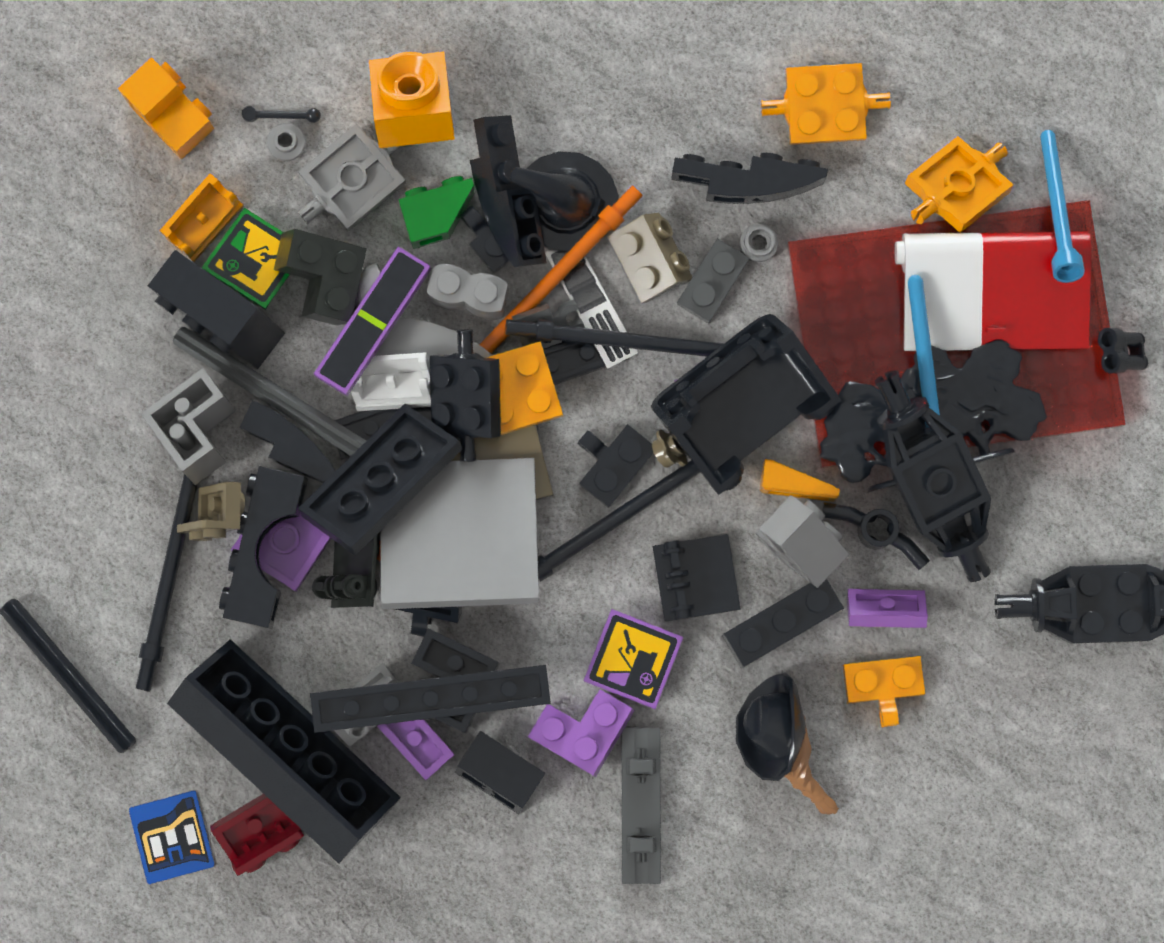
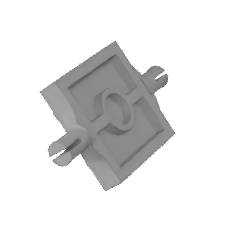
(350, 178)

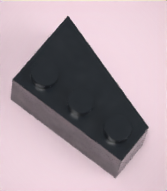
(216, 309)

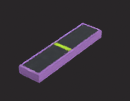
(372, 321)

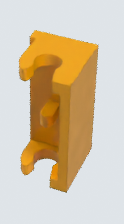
(201, 217)

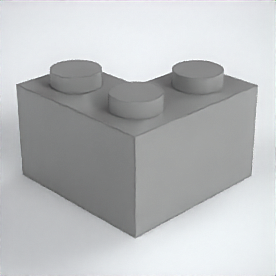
(185, 418)
(803, 540)

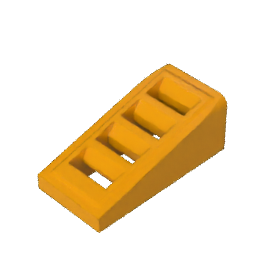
(786, 481)

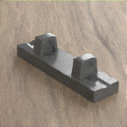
(641, 806)

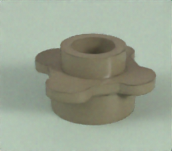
(668, 450)

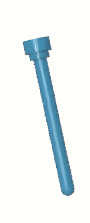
(1067, 262)
(923, 342)

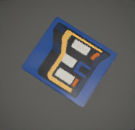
(171, 837)

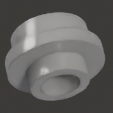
(286, 153)
(762, 231)

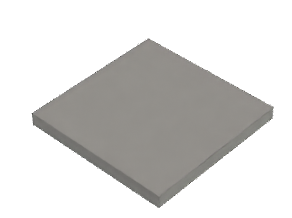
(465, 539)

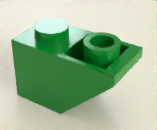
(435, 212)

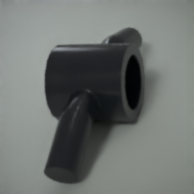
(895, 538)

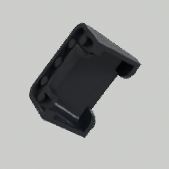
(743, 399)

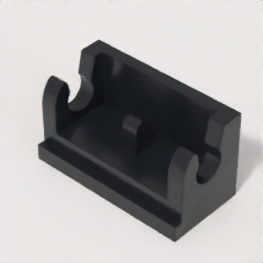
(499, 772)

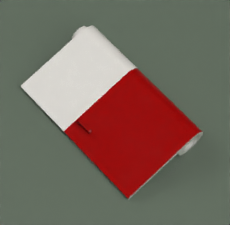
(996, 289)

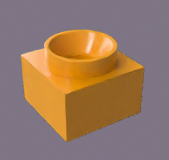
(411, 99)

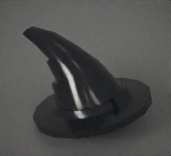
(568, 195)

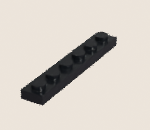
(430, 698)

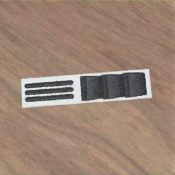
(593, 306)

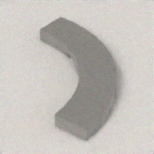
(419, 337)

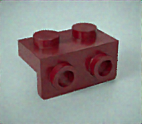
(255, 834)

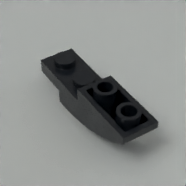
(765, 181)
(507, 206)

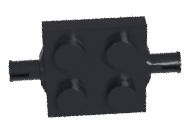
(466, 394)

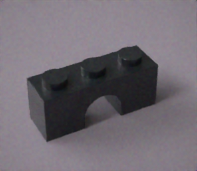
(781, 622)

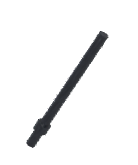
(547, 331)
(614, 519)
(152, 651)

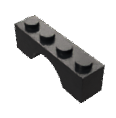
(273, 499)

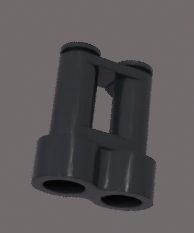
(1116, 356)

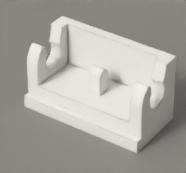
(393, 382)

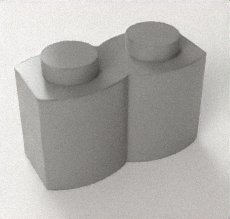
(458, 290)

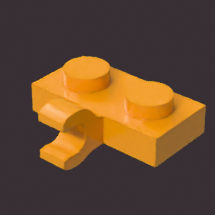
(884, 682)

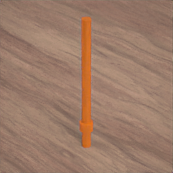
(609, 220)

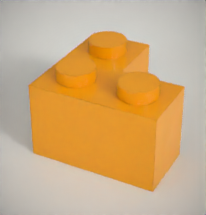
(159, 100)

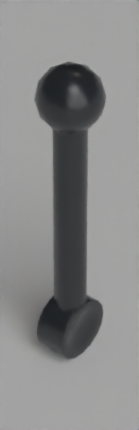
(250, 114)

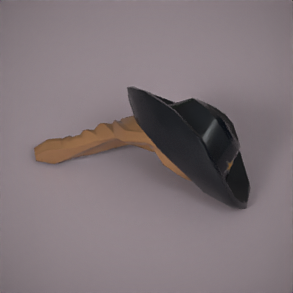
(776, 740)

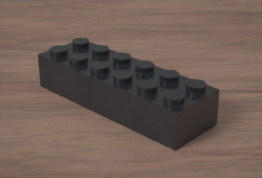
(276, 749)

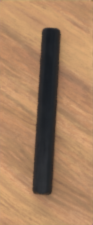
(67, 675)

